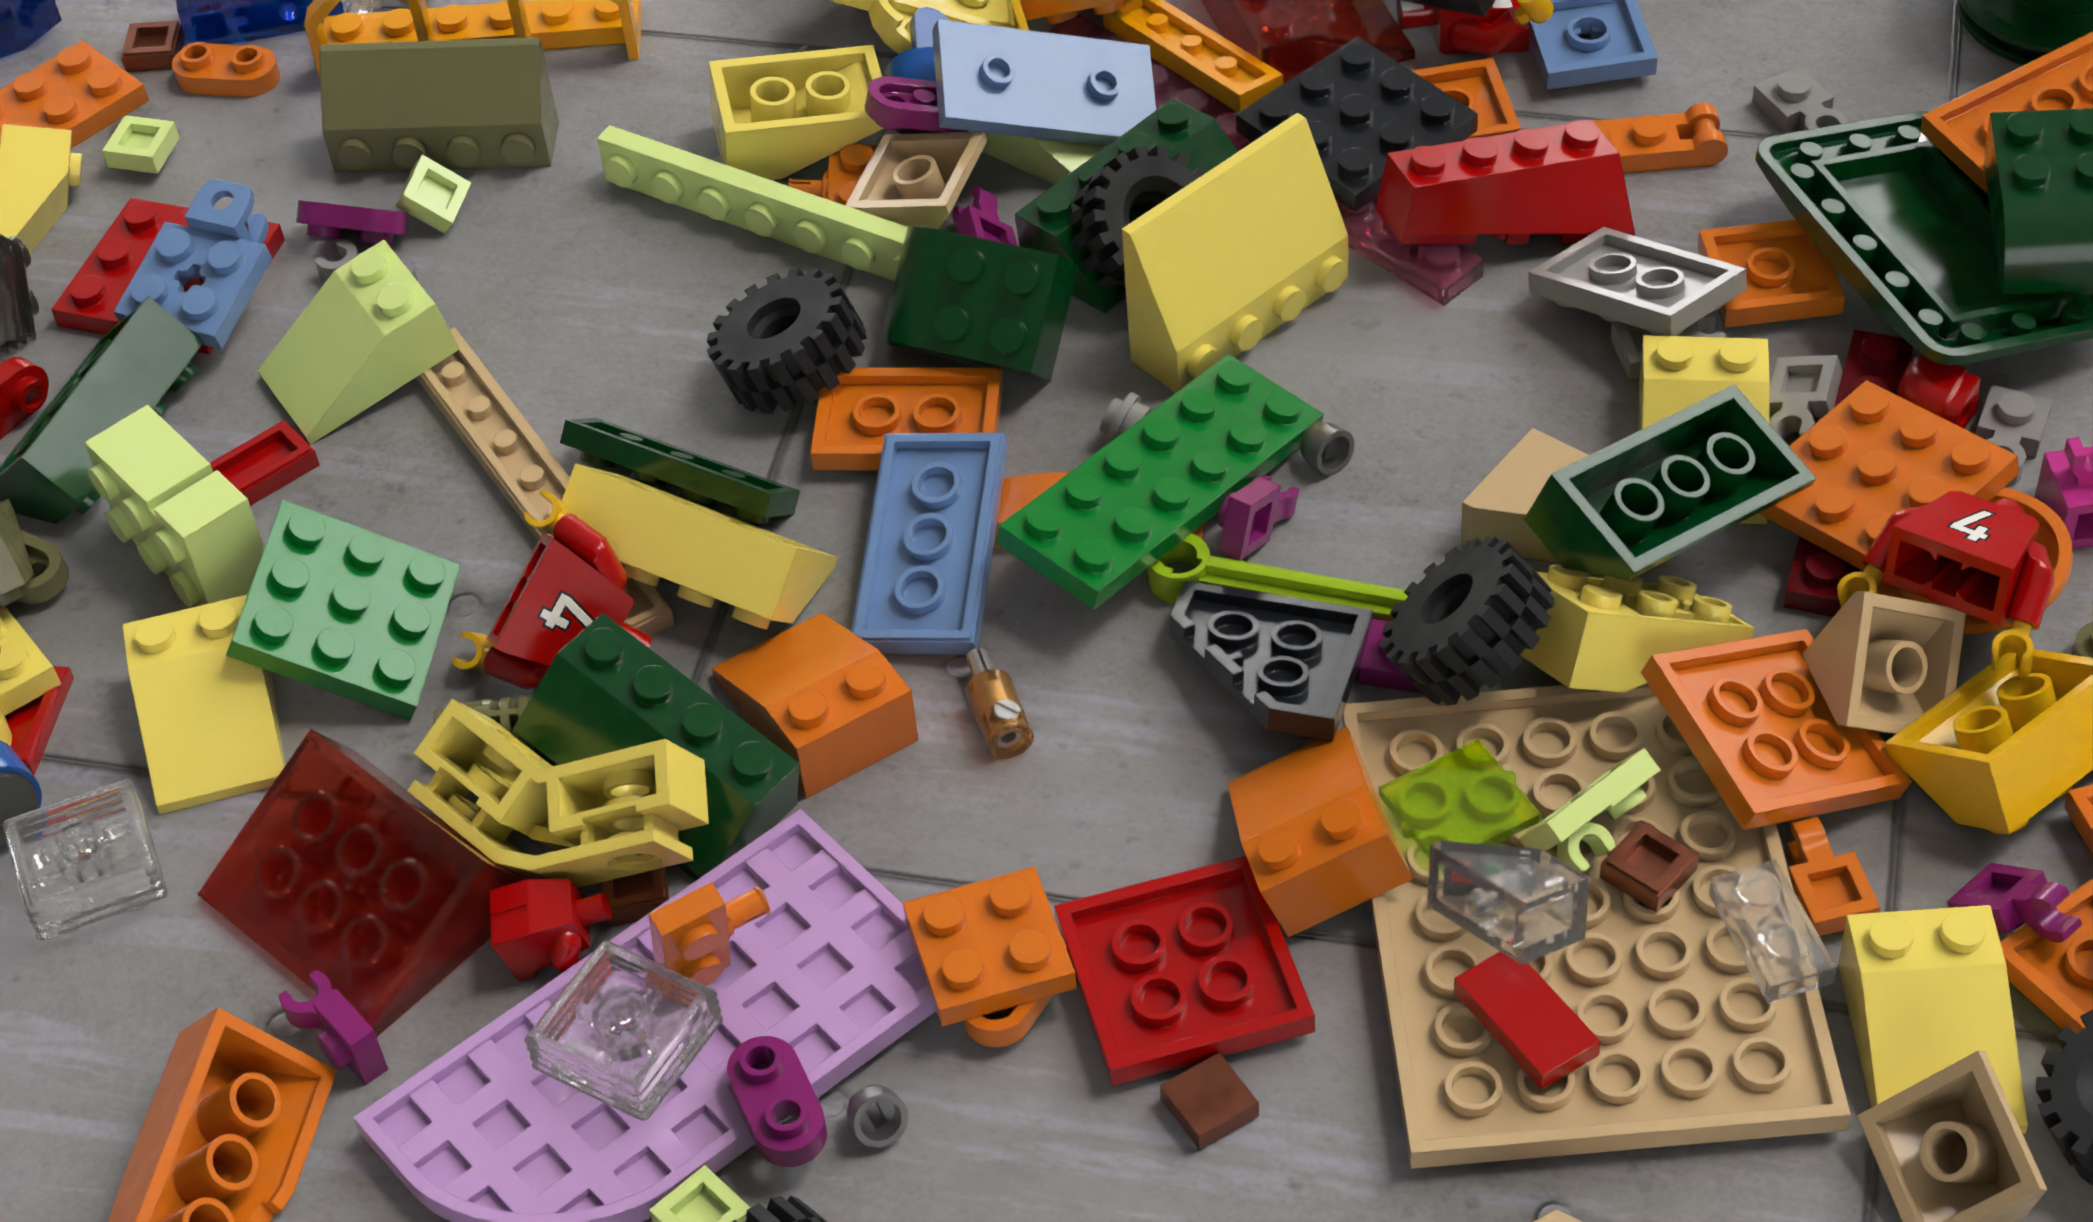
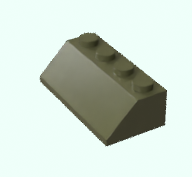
(437, 99)

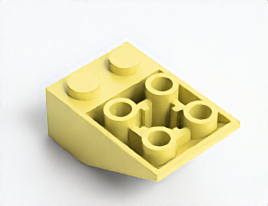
(1612, 626)

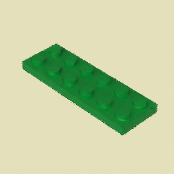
(1157, 481)

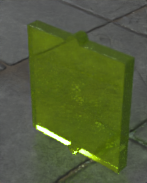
(1459, 800)

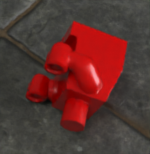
(543, 924)

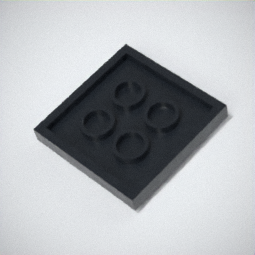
(1358, 112)

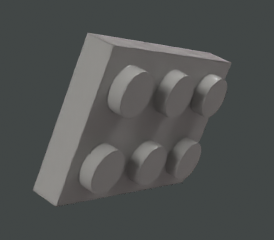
(1637, 282)

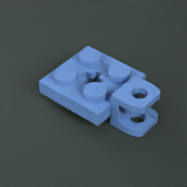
(1618, 50)
(211, 249)

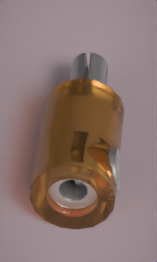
(997, 708)

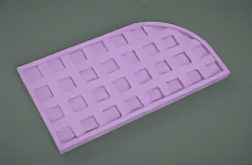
(509, 1144)

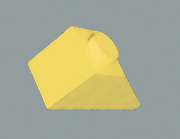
(35, 180)

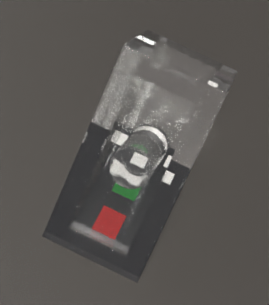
(1509, 896)

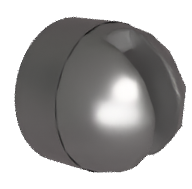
(1327, 447)
(891, 1108)

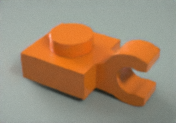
(1827, 883)

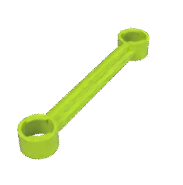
(1265, 579)

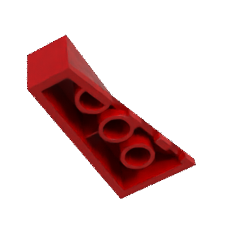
(1507, 187)

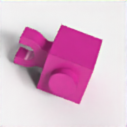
(2067, 489)

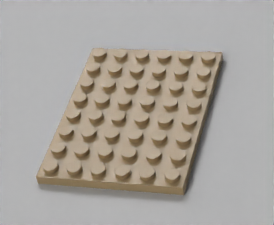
(1667, 993)

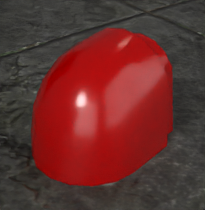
(1941, 389)

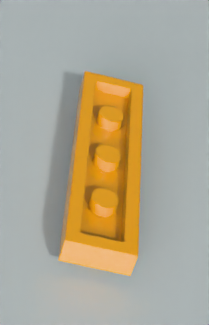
(1195, 52)

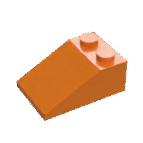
(822, 700)
(1316, 833)

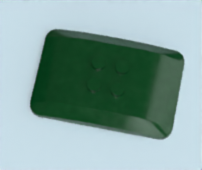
(1914, 239)

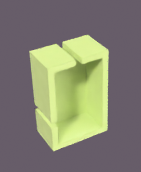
(175, 509)

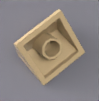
(917, 176)
(1886, 660)
(1954, 1148)

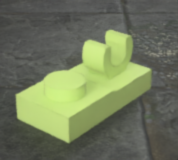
(1569, 824)

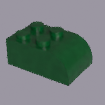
(2041, 199)
(979, 301)

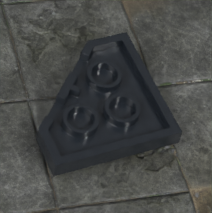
(1275, 653)

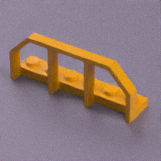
(554, 21)

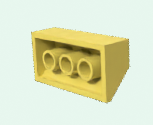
(698, 548)

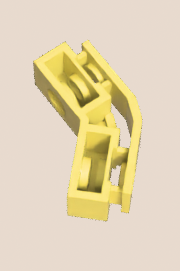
(587, 810)

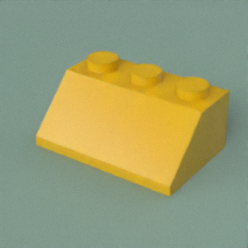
(2004, 742)

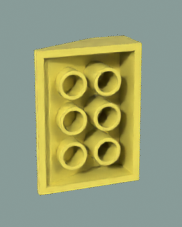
(1232, 256)

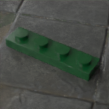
(660, 462)

